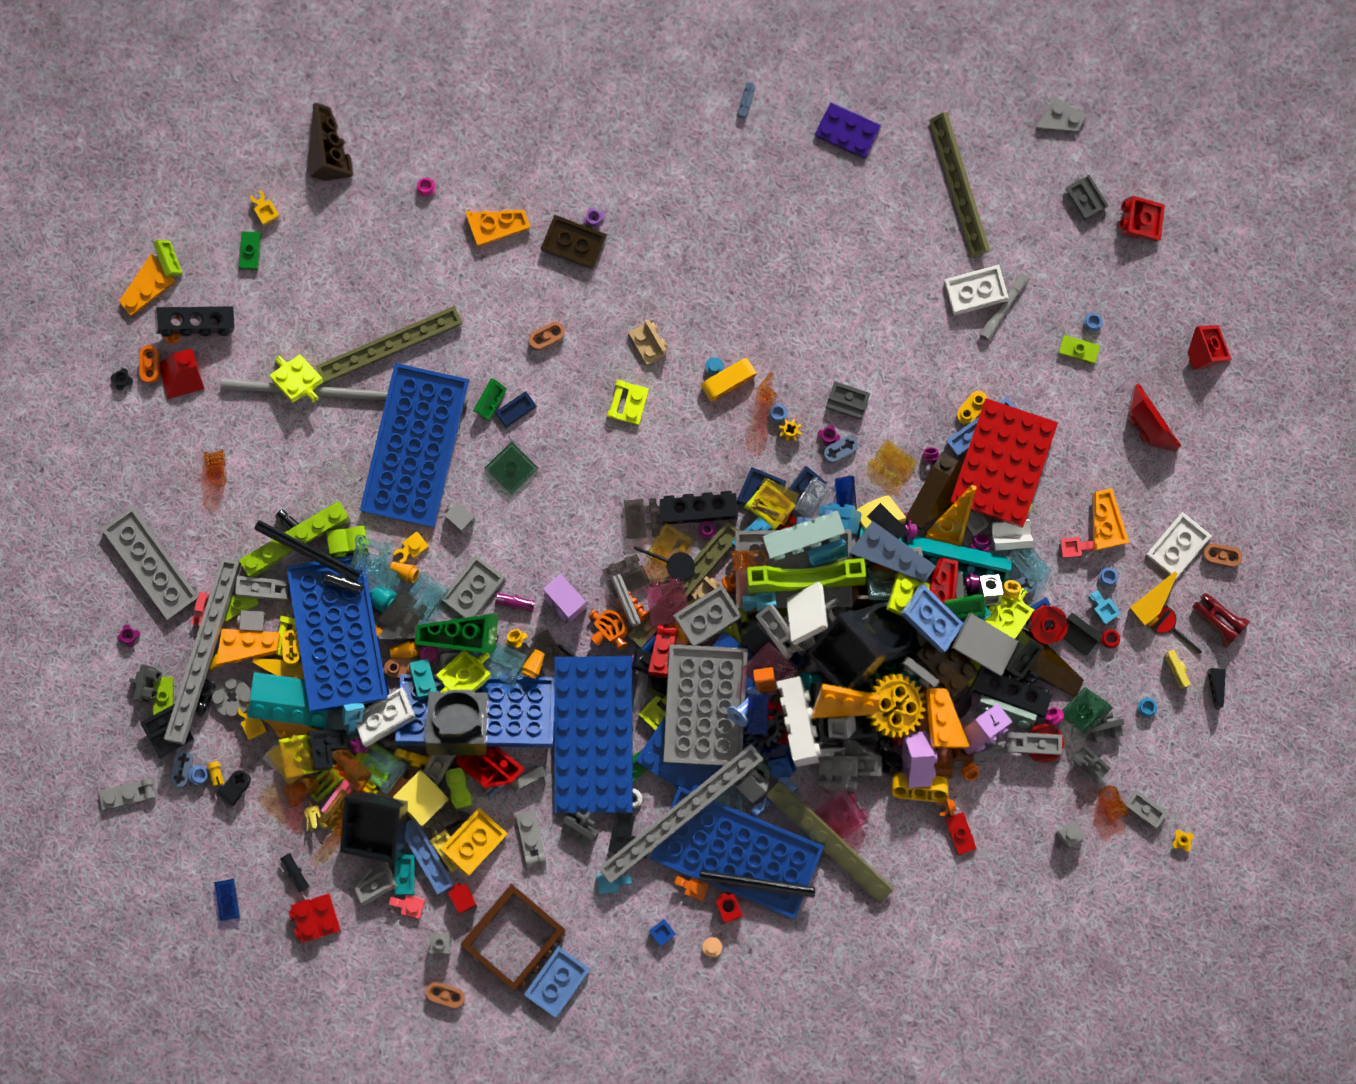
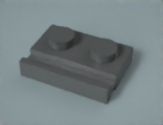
(1086, 197)
(847, 400)

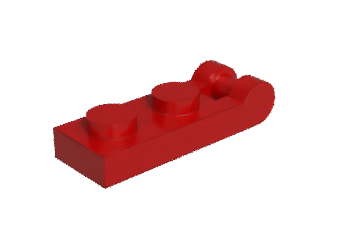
(660, 653)

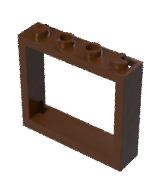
(544, 953)

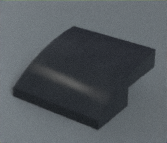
(156, 728)

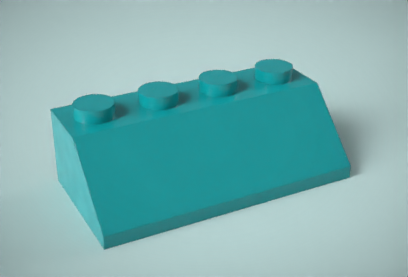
(282, 701)

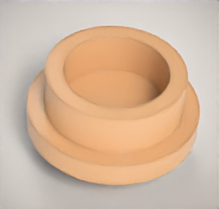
(712, 947)

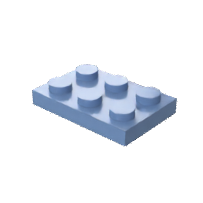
(932, 618)
(557, 982)

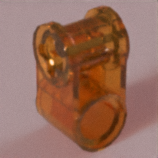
(216, 464)
(746, 559)
(944, 762)
(300, 790)
(1112, 805)

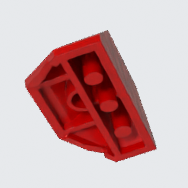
(1150, 422)
(491, 770)

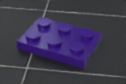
(847, 130)

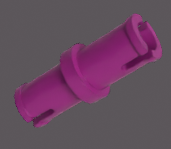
(514, 602)

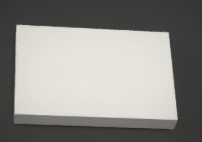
(976, 290)
(1178, 545)
(807, 613)
(385, 717)

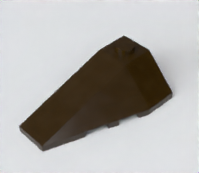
(326, 154)
(935, 492)
(1055, 670)

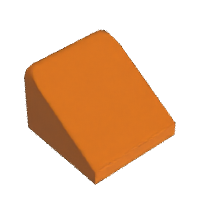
(764, 680)

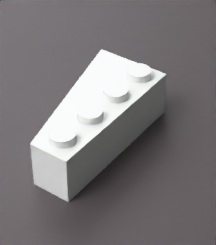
(799, 721)

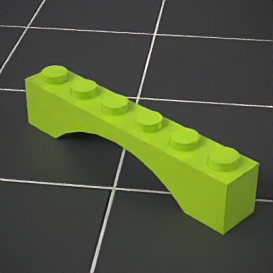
(307, 531)
(772, 579)

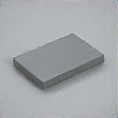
(473, 588)
(708, 616)
(985, 644)

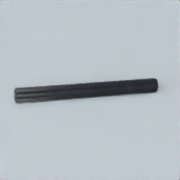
(307, 550)
(755, 883)

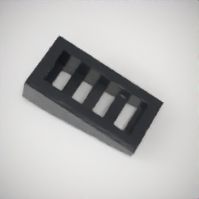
(1217, 684)

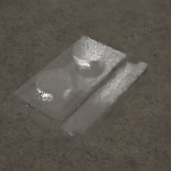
(813, 497)

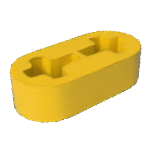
(286, 648)

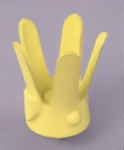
(311, 814)

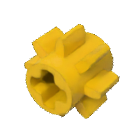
(788, 435)

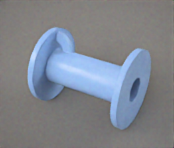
(739, 714)

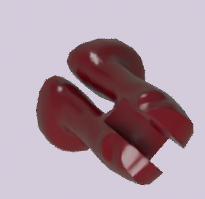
(1209, 616)

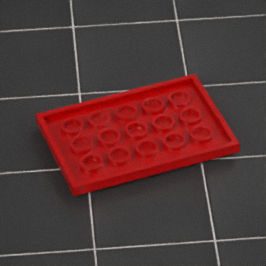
(1005, 461)

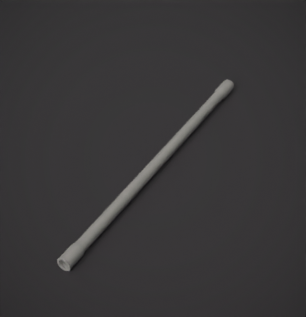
(236, 384)

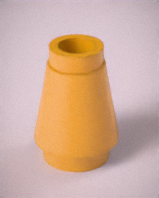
(407, 572)
(405, 650)
(533, 665)

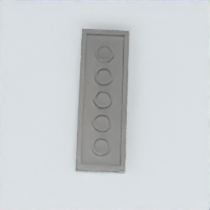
(150, 563)

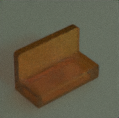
(765, 393)
(351, 769)

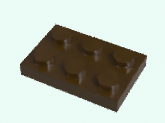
(573, 242)
(949, 667)

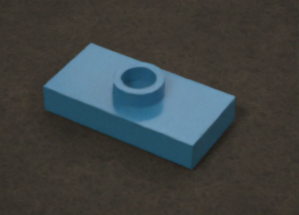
(827, 553)

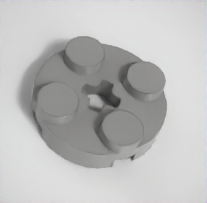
(221, 693)

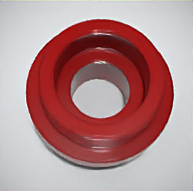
(1114, 634)

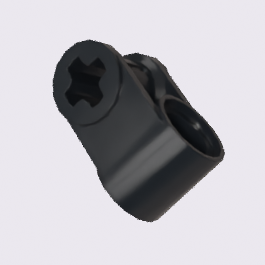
(205, 699)
(232, 790)

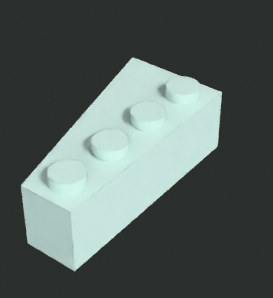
(804, 535)

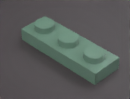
(1019, 717)

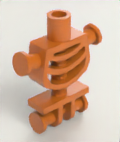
(603, 634)

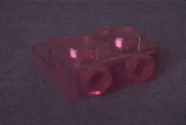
(665, 600)
(771, 657)
(843, 814)

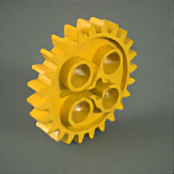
(904, 720)

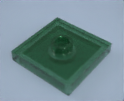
(511, 468)
(1086, 711)

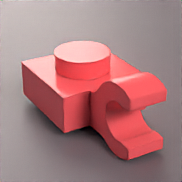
(1073, 547)
(200, 608)
(410, 906)

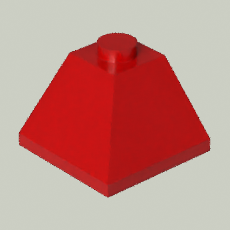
(1207, 347)
(181, 374)

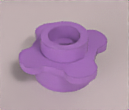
(594, 213)

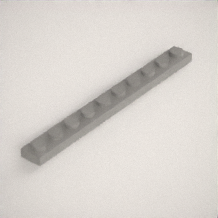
(202, 651)
(681, 813)

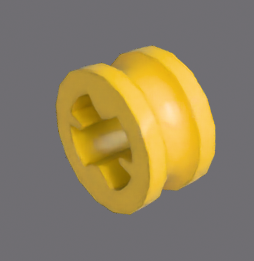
(1011, 589)

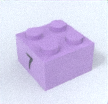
(564, 598)
(986, 728)
(918, 759)

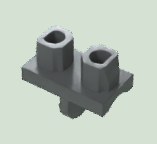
(143, 683)
(1115, 728)
(1091, 763)
(582, 825)

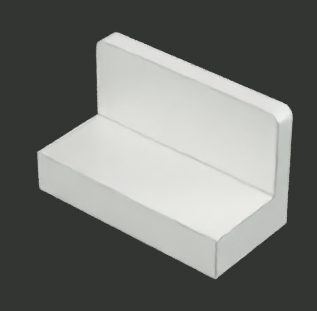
(1008, 536)

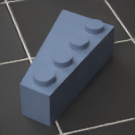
(888, 551)

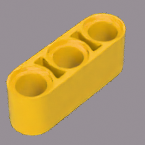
(728, 379)
(936, 793)

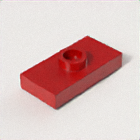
(960, 833)

